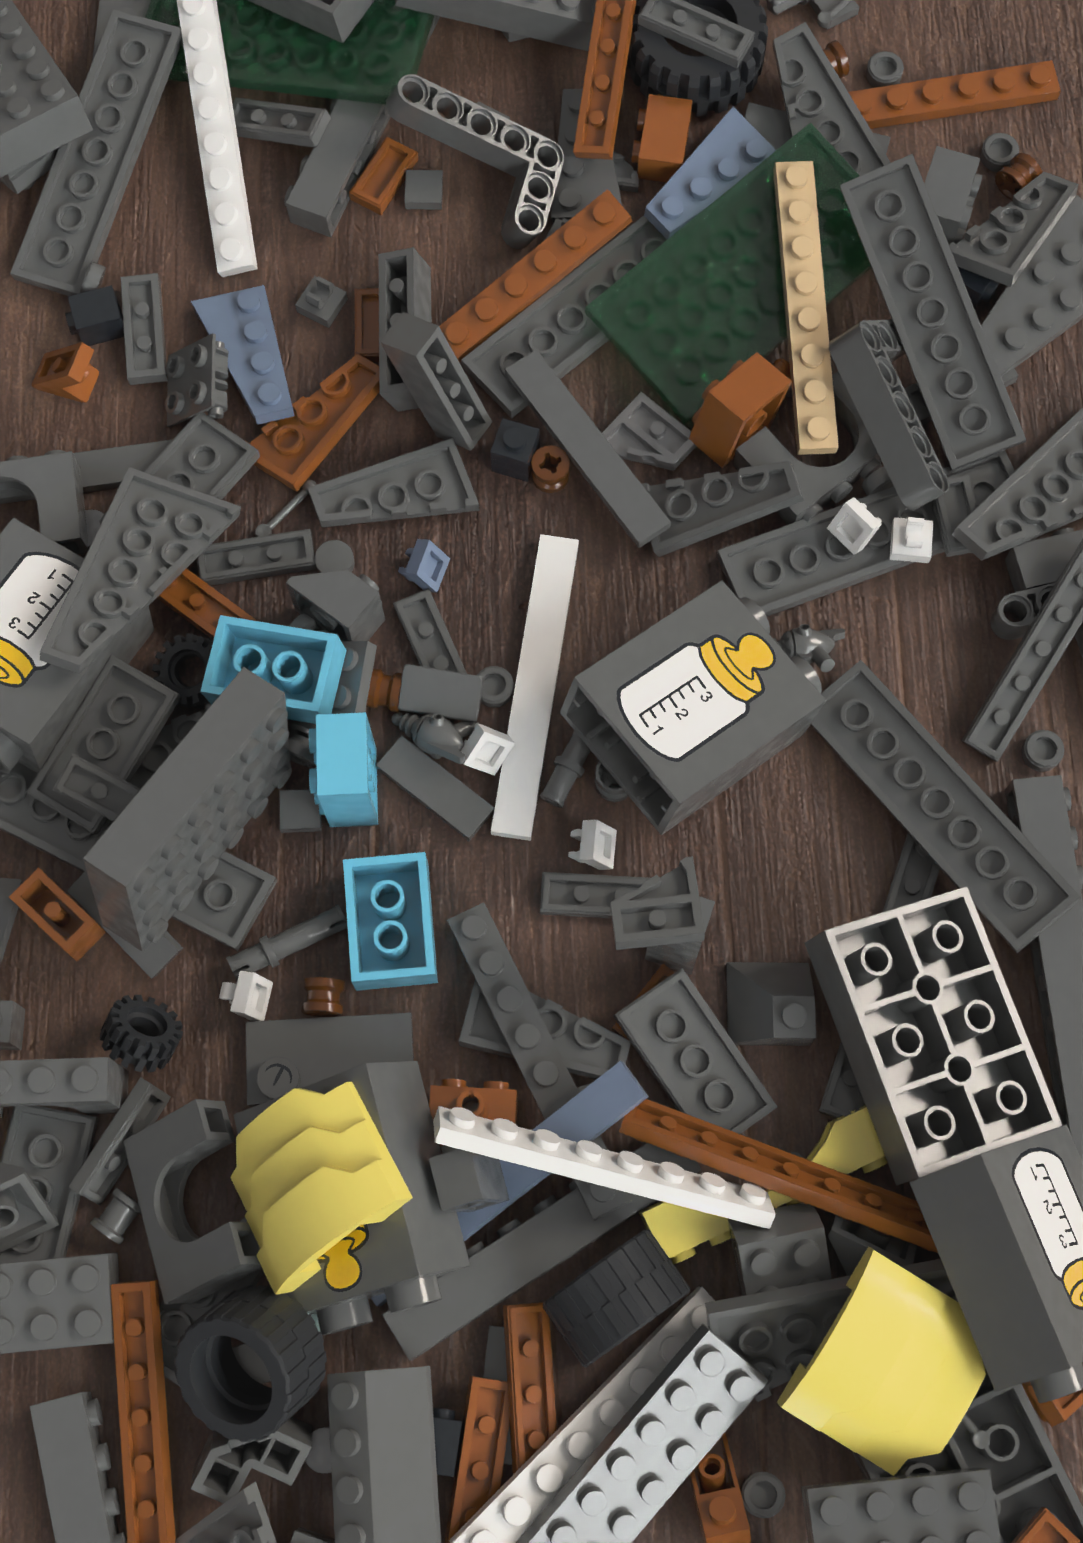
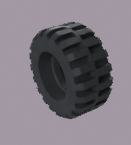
(703, 79)

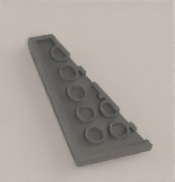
(788, 1324)

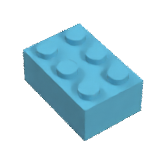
(290, 658)
(344, 770)
(390, 921)

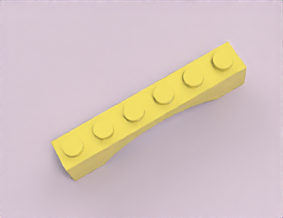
(843, 1146)

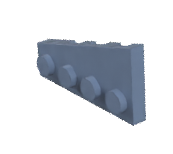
(708, 173)
(254, 358)

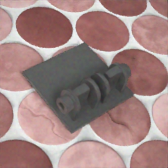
(197, 381)

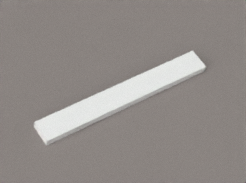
(535, 687)

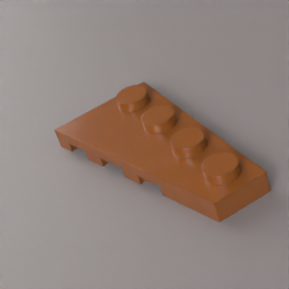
(298, 444)

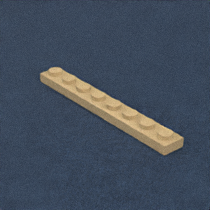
(805, 308)

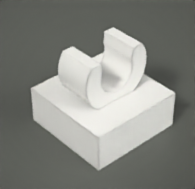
(854, 525)
(911, 539)
(486, 749)
(596, 844)
(248, 996)

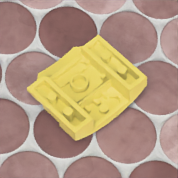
(311, 1177)
(890, 1368)

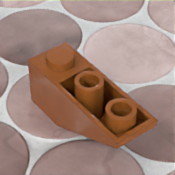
(719, 1497)

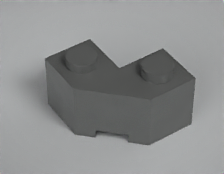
(227, 1462)

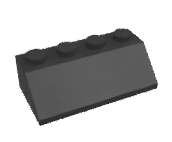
(383, 1456)

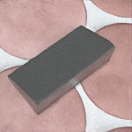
(441, 692)

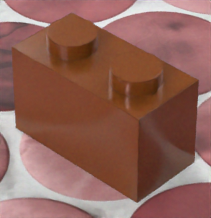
(664, 137)
(57, 914)

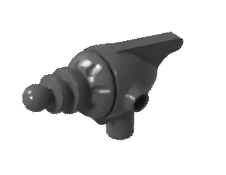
(811, 645)
(435, 734)

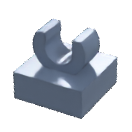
(425, 565)

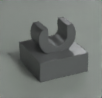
(321, 301)

